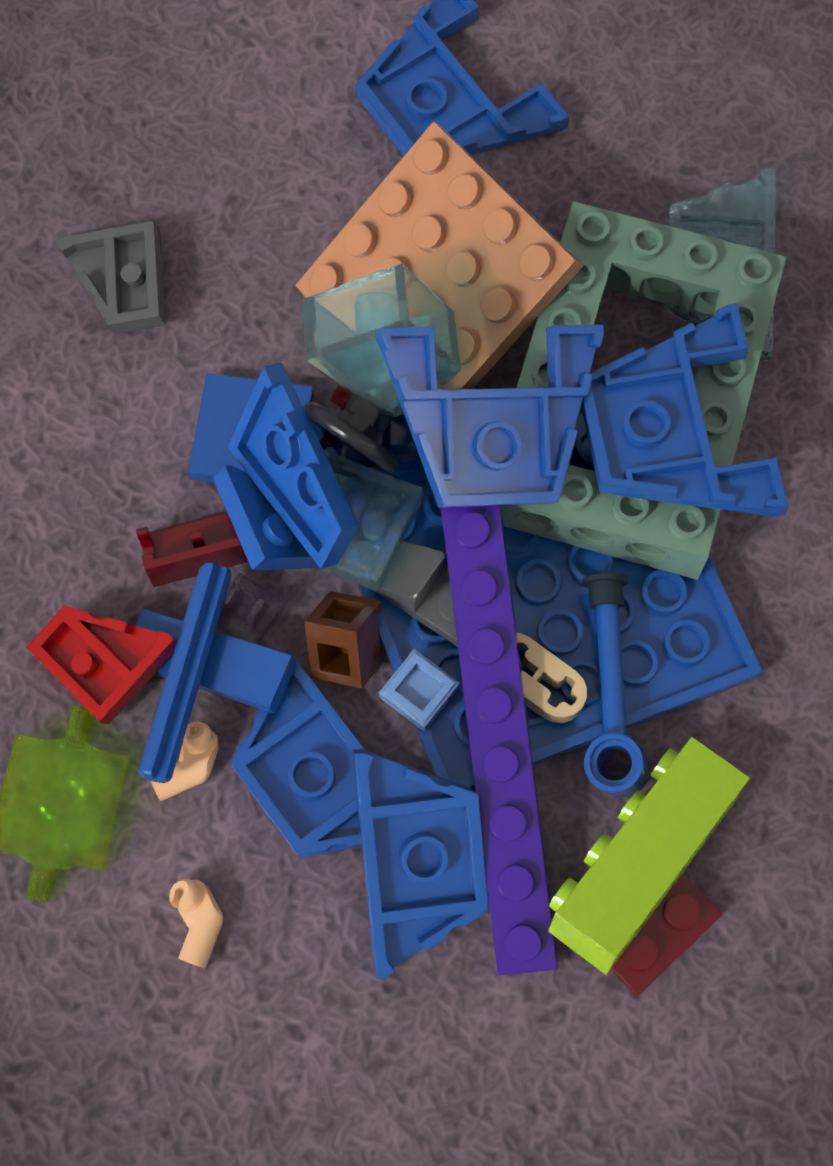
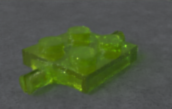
(60, 803)

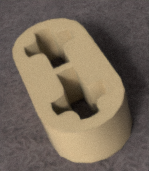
(554, 672)

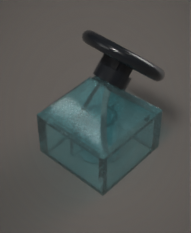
(344, 347)

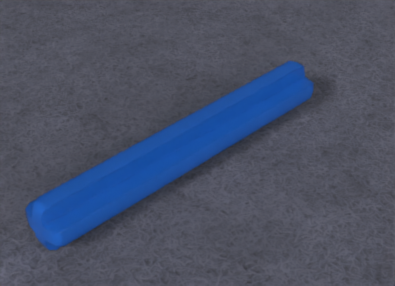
(185, 673)

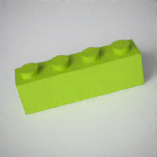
(646, 855)

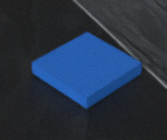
(218, 417)

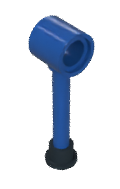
(607, 598)

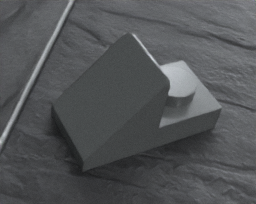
(421, 587)

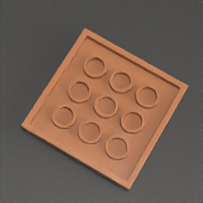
(461, 240)

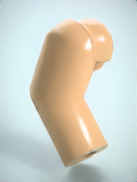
(194, 762)
(202, 918)

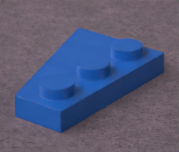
(291, 469)

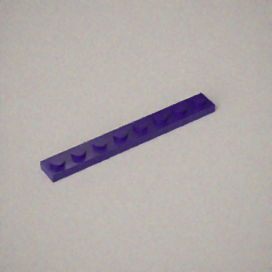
(499, 739)

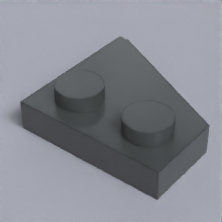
(121, 273)

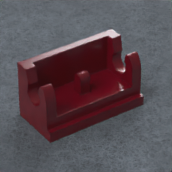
(183, 548)

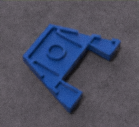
(425, 83)
(652, 432)
(492, 442)

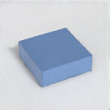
(419, 690)

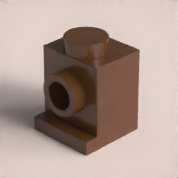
(344, 639)

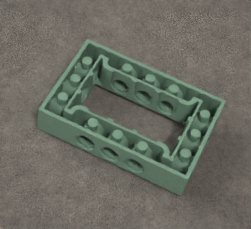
(679, 271)

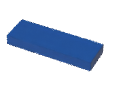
(233, 666)

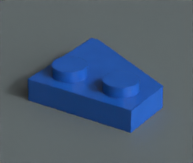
(259, 527)

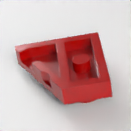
(100, 658)

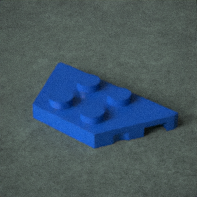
(303, 770)
(417, 857)

